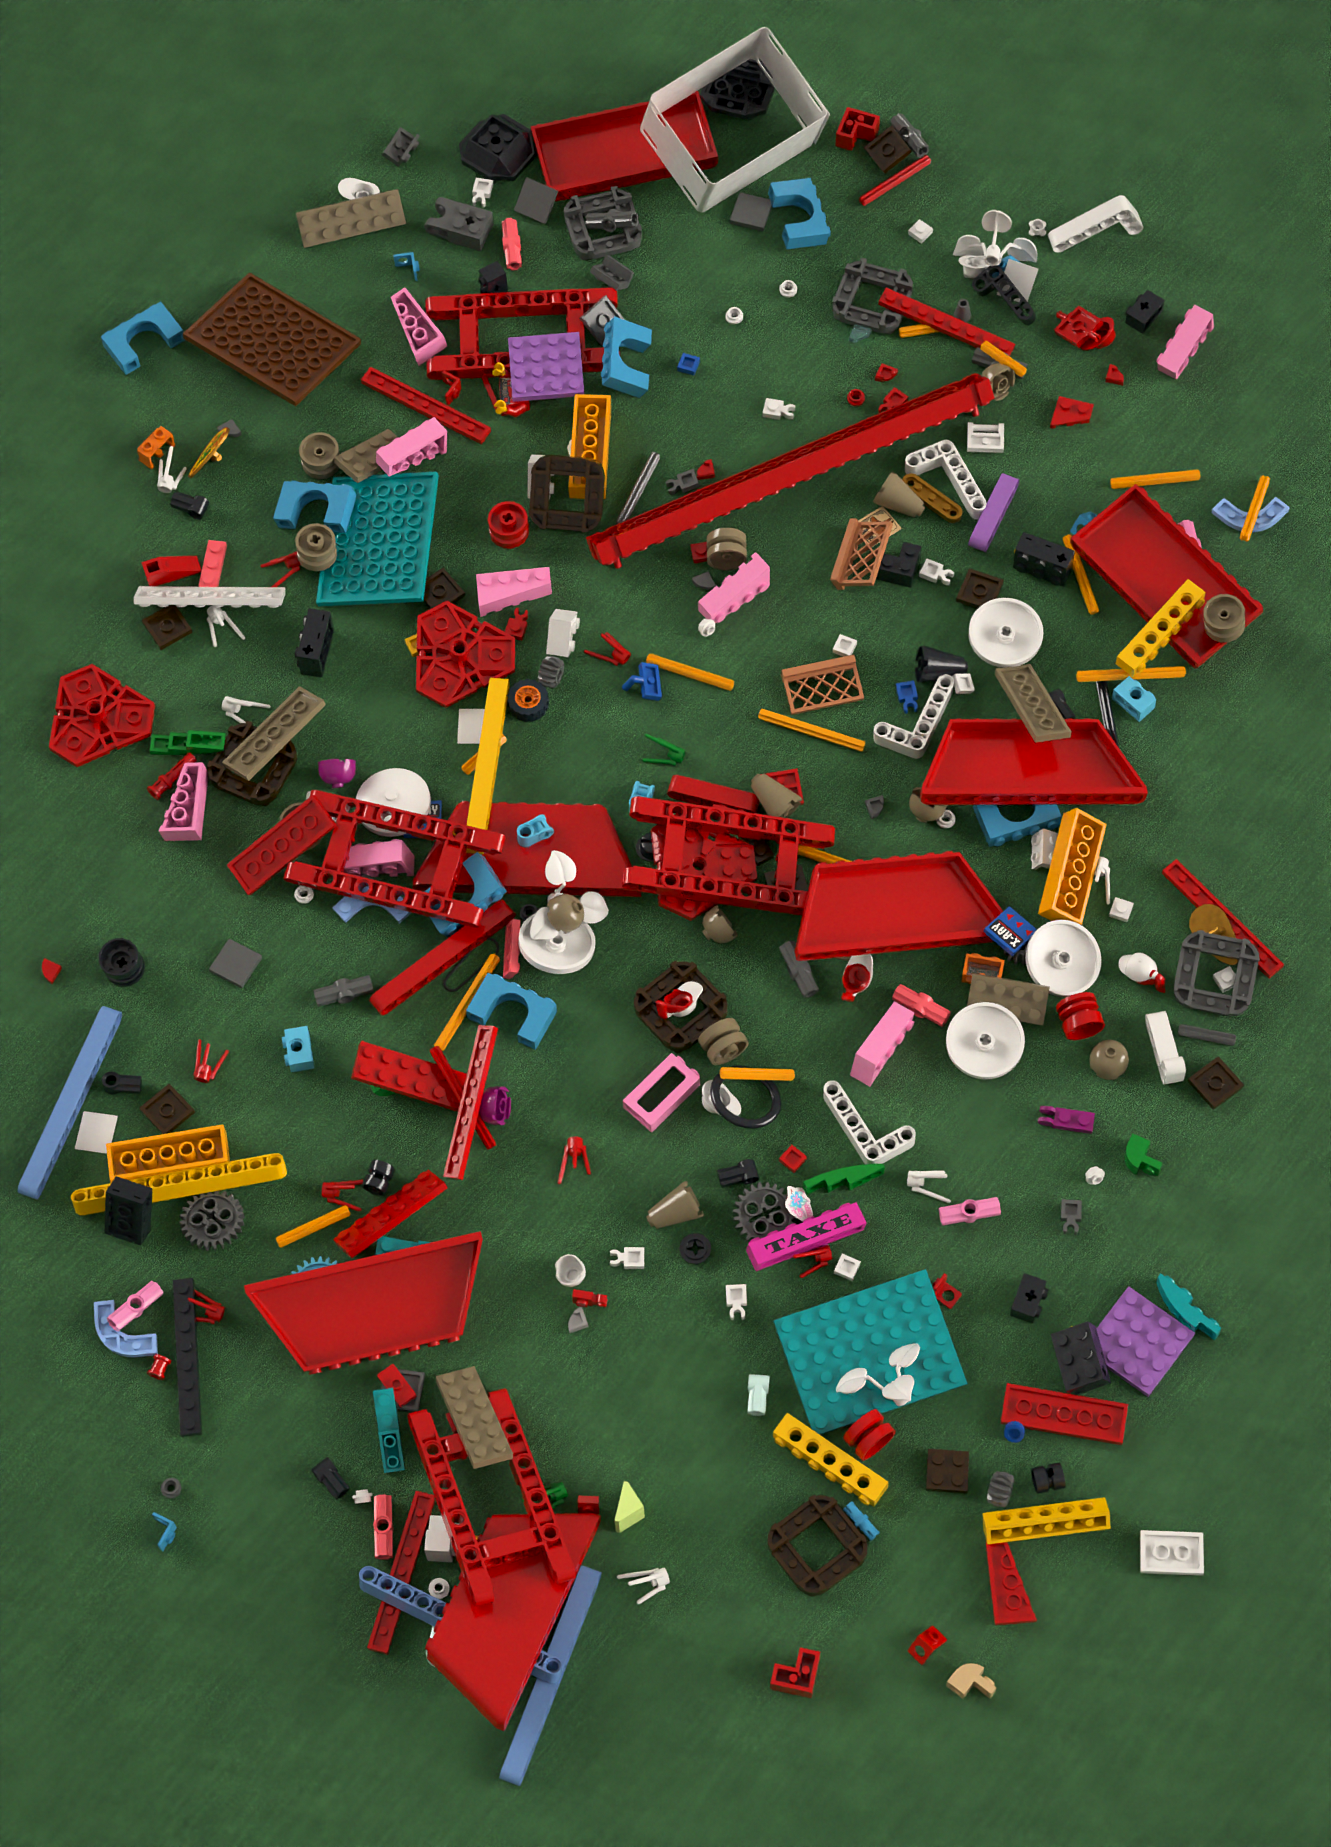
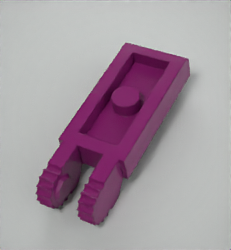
(1067, 1119)

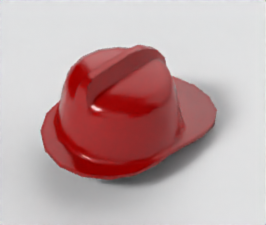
(1107, 335)

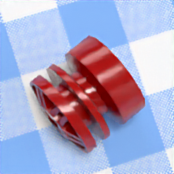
(1080, 1016)

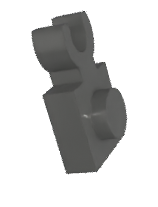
(686, 482)
(1071, 1214)

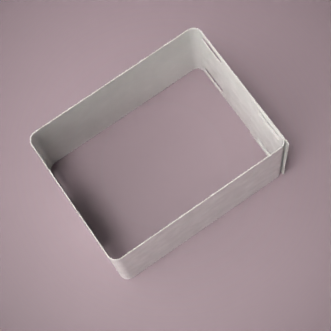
(787, 82)

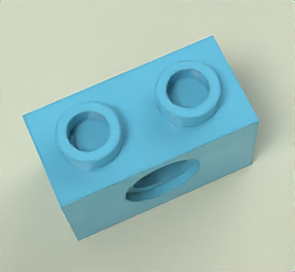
(1135, 707)
(302, 1059)

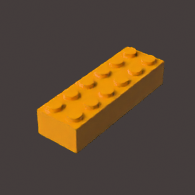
(590, 436)
(1072, 867)
(167, 1152)

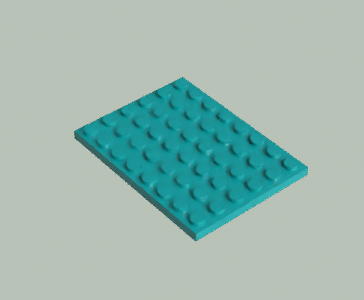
(385, 542)
(864, 1333)

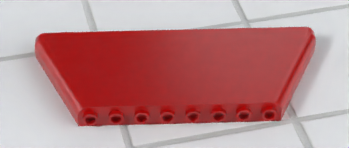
(1003, 765)
(579, 832)
(893, 906)
(372, 1303)
(496, 1645)

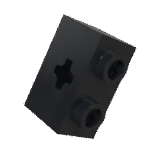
(493, 279)
(1144, 311)
(1029, 1287)

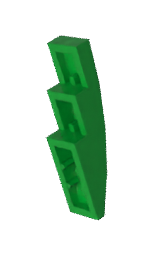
(181, 743)
(850, 1176)

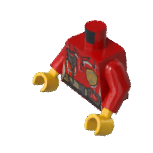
(505, 404)

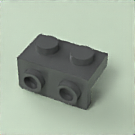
(400, 146)
(612, 273)

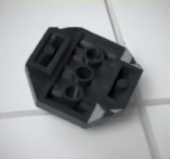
(740, 92)
(498, 148)

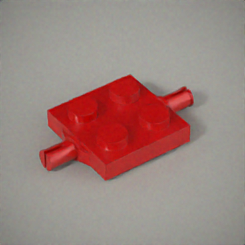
(1078, 326)

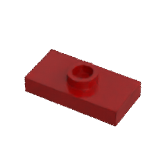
(393, 1378)

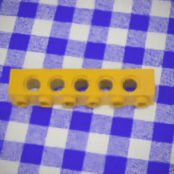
(1187, 592)
(791, 1426)
(1046, 1520)

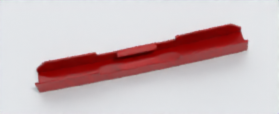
(489, 390)

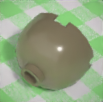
(1000, 378)
(922, 811)
(565, 913)
(718, 926)
(1109, 1059)

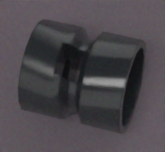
(378, 1177)
(1048, 1478)

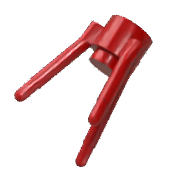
(290, 561)
(620, 654)
(203, 1071)
(574, 1148)
(332, 1189)
(820, 1254)
(213, 1310)

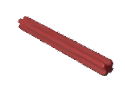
(894, 180)

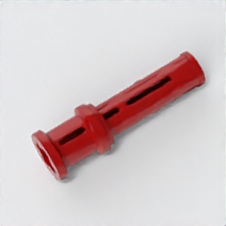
(165, 781)

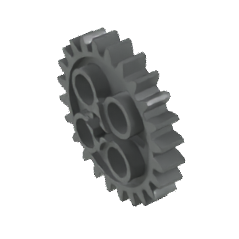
(756, 1198)
(200, 1232)

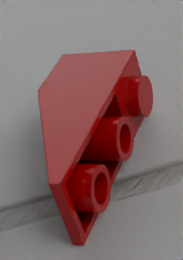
(171, 568)

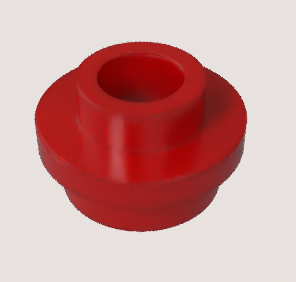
(855, 393)

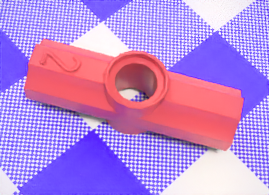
(511, 244)
(921, 1005)
(384, 1538)

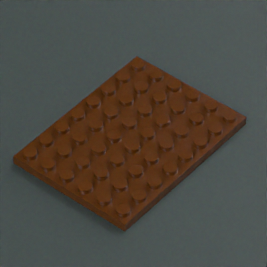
(272, 339)

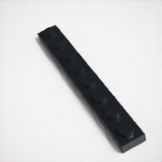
(187, 1358)

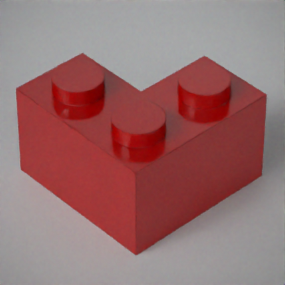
(856, 125)
(797, 1679)

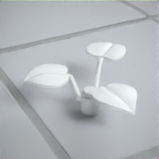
(994, 220)
(557, 871)
(897, 1390)

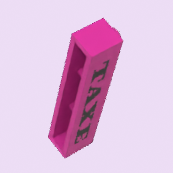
(805, 1236)

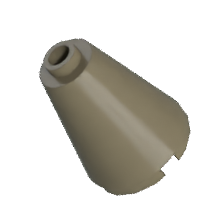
(899, 497)
(775, 797)
(675, 1208)

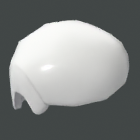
(570, 1270)

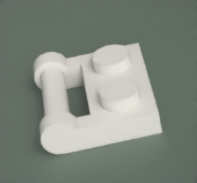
(985, 441)

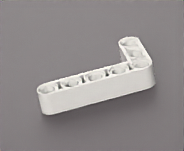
(1095, 221)
(954, 473)
(924, 723)
(861, 1130)

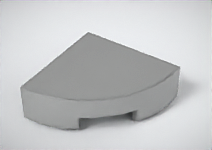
(577, 1321)

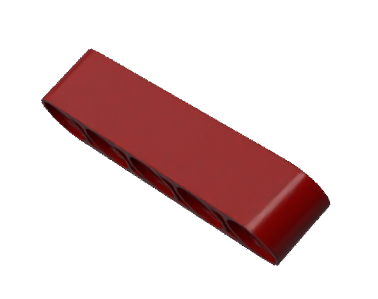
(707, 794)

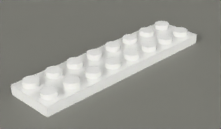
(215, 596)

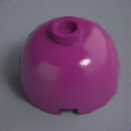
(336, 771)
(495, 1105)

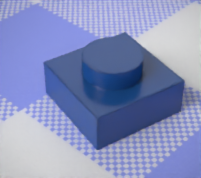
(688, 364)

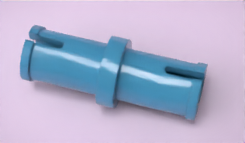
(861, 1521)

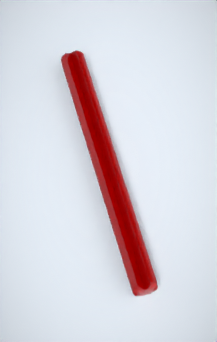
(457, 1088)

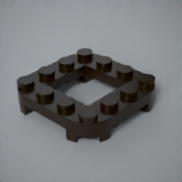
(565, 519)
(254, 793)
(664, 984)
(798, 1521)

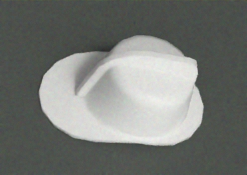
(354, 188)
(973, 265)
(726, 1096)

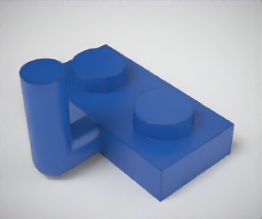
(649, 681)

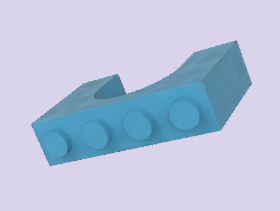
(801, 194)
(153, 319)
(615, 372)
(298, 494)
(1000, 830)
(486, 891)
(497, 990)

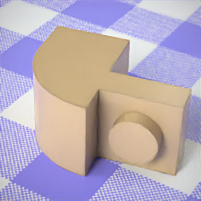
(968, 1676)

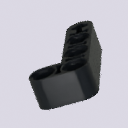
(1009, 295)

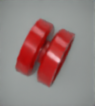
(508, 524)
(869, 1434)

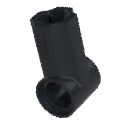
(194, 506)
(1060, 702)
(123, 1083)
(743, 1172)
(328, 1475)

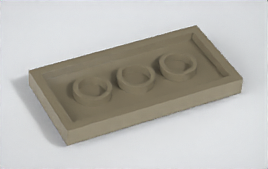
(361, 460)
(1023, 999)

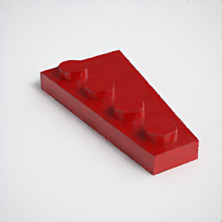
(1007, 1589)

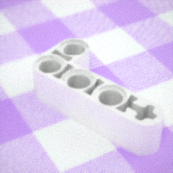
(1169, 1063)

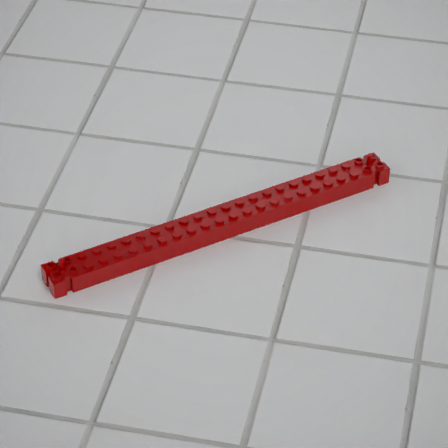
(789, 469)

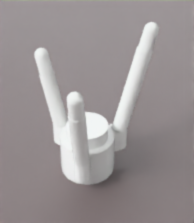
(166, 483)
(217, 616)
(233, 705)
(1101, 869)
(916, 1179)
(657, 1577)

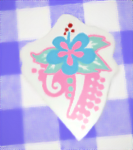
(798, 1203)

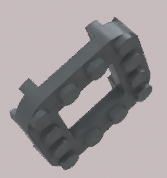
(582, 244)
(876, 275)
(1222, 946)

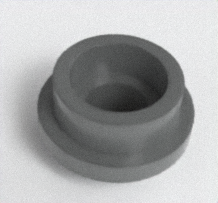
(171, 1482)

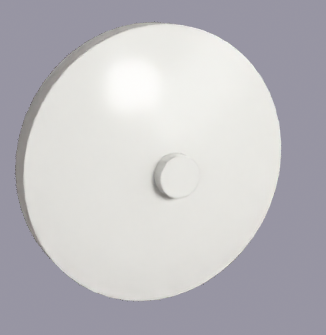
(1005, 632)
(398, 790)
(560, 954)
(1063, 957)
(985, 1040)

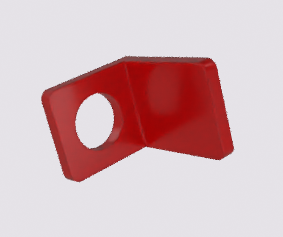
(455, 388)
(940, 1286)
(929, 1641)

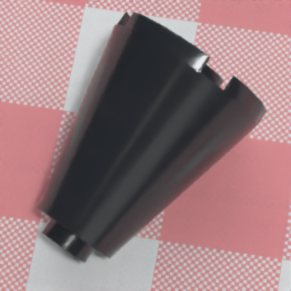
(936, 663)

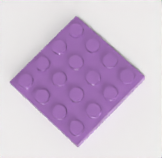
(545, 366)
(1141, 1341)

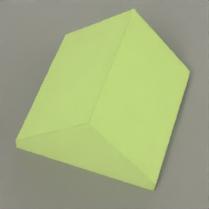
(629, 1509)

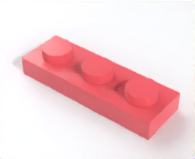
(213, 564)
(511, 950)

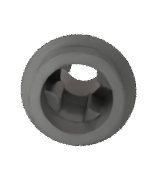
(963, 310)

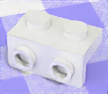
(1042, 848)

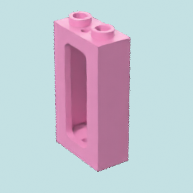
(653, 1119)

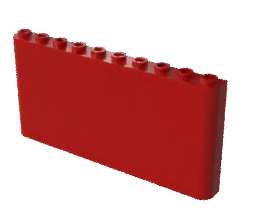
(609, 150)
(1149, 559)

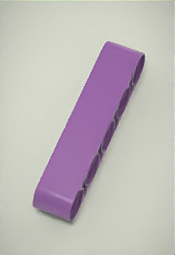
(993, 512)

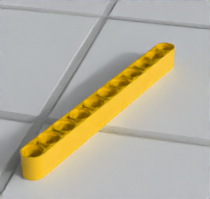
(488, 755)
(191, 1181)

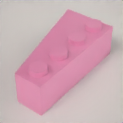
(419, 329)
(1185, 342)
(413, 447)
(511, 587)
(736, 590)
(187, 806)
(380, 857)
(881, 1043)

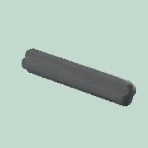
(1206, 1034)

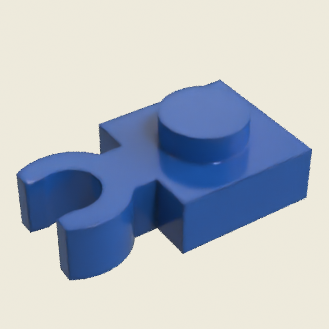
(907, 693)

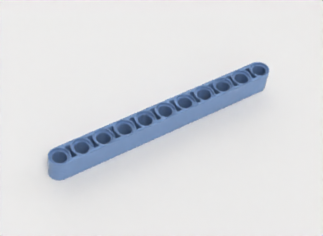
(69, 1102)
(434, 1607)
(543, 1692)

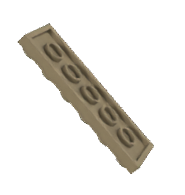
(350, 218)
(1033, 703)
(274, 733)
(474, 1417)

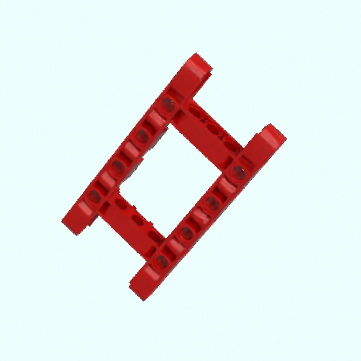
(509, 304)
(731, 822)
(385, 893)
(462, 1537)

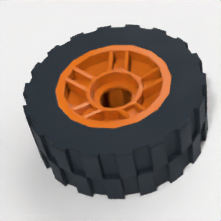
(530, 691)

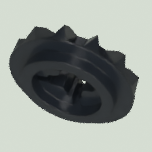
(687, 1244)

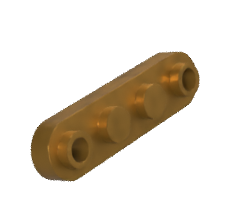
(934, 499)

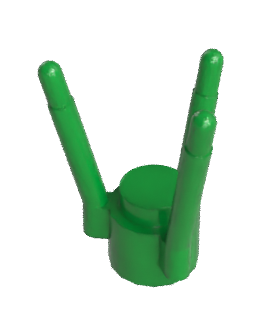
(675, 753)
(556, 1492)

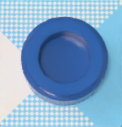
(1014, 1431)

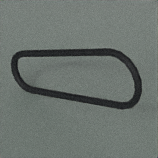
(453, 990)

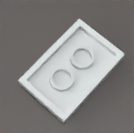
(1171, 1552)

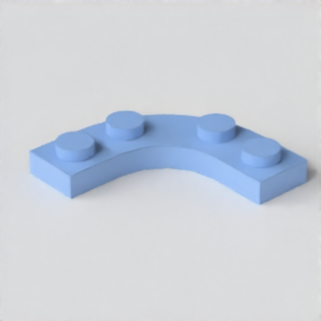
(1235, 517)
(348, 907)
(120, 1342)

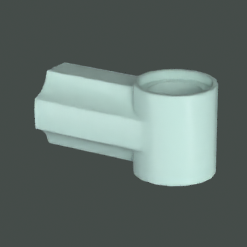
(758, 1389)

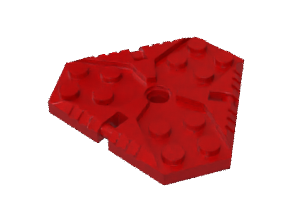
(448, 674)
(119, 718)
(720, 858)

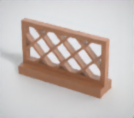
(848, 553)
(818, 669)

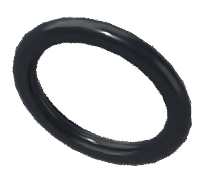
(742, 1122)

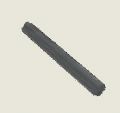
(638, 487)

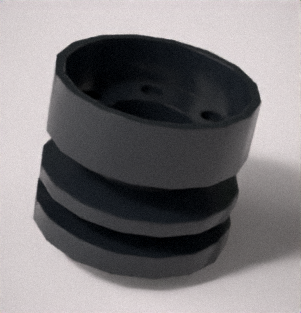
(117, 954)

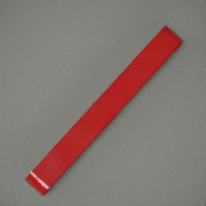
(441, 958)

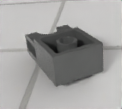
(460, 223)

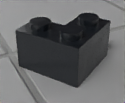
(900, 569)

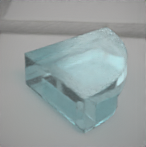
(859, 333)

